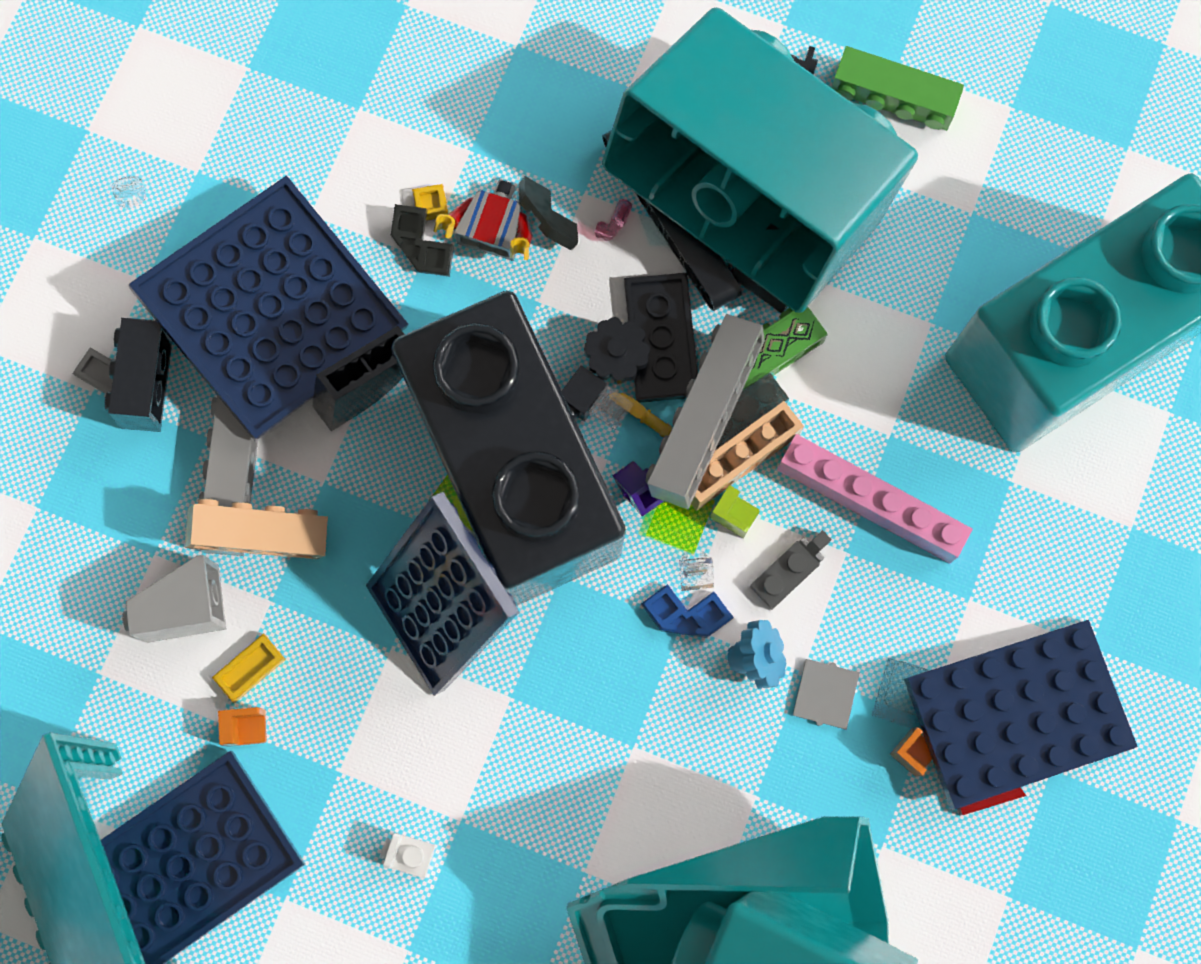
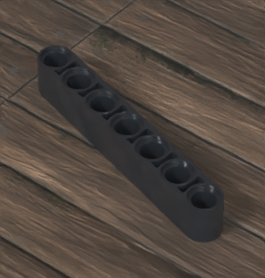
(701, 263)

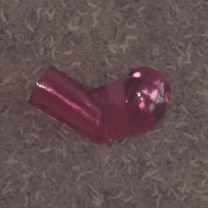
(616, 223)

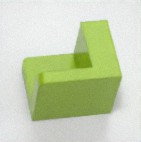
(734, 512)

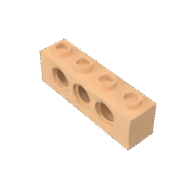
(747, 452)

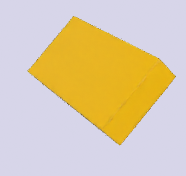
(248, 668)

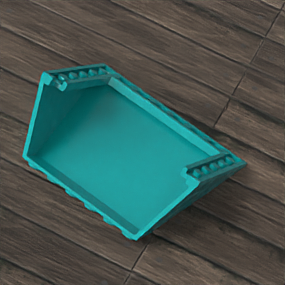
(63, 857)

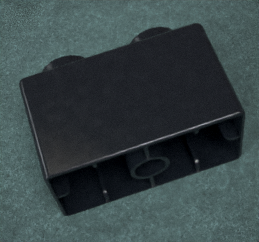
(511, 446)

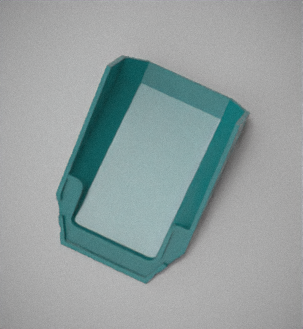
(818, 862)

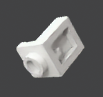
(407, 855)

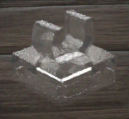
(611, 407)
(696, 572)

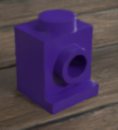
(634, 488)

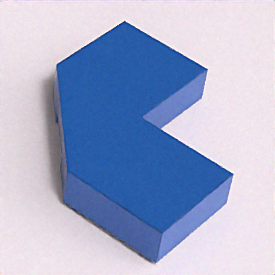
(698, 621)

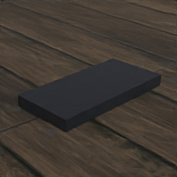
(664, 312)

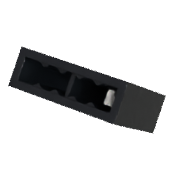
(357, 381)

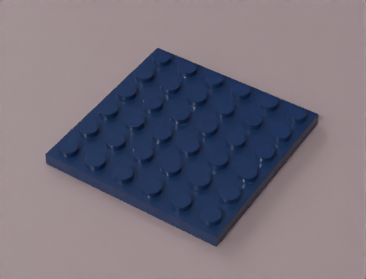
(266, 305)

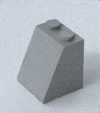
(178, 604)

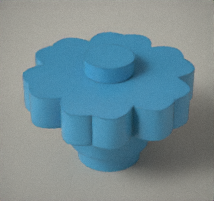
(759, 654)

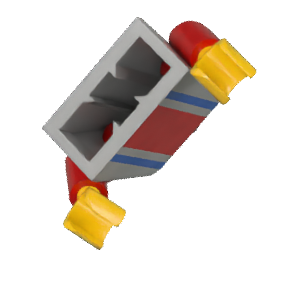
(490, 223)

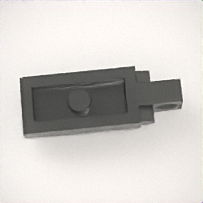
(790, 570)

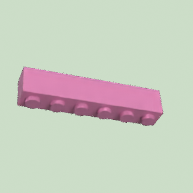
(874, 499)

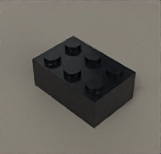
(139, 375)

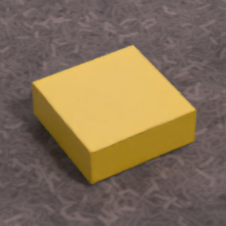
(432, 199)

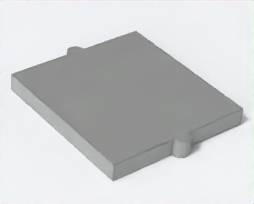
(826, 694)

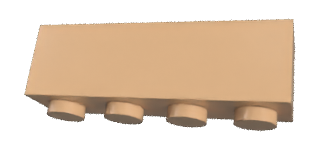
(255, 531)

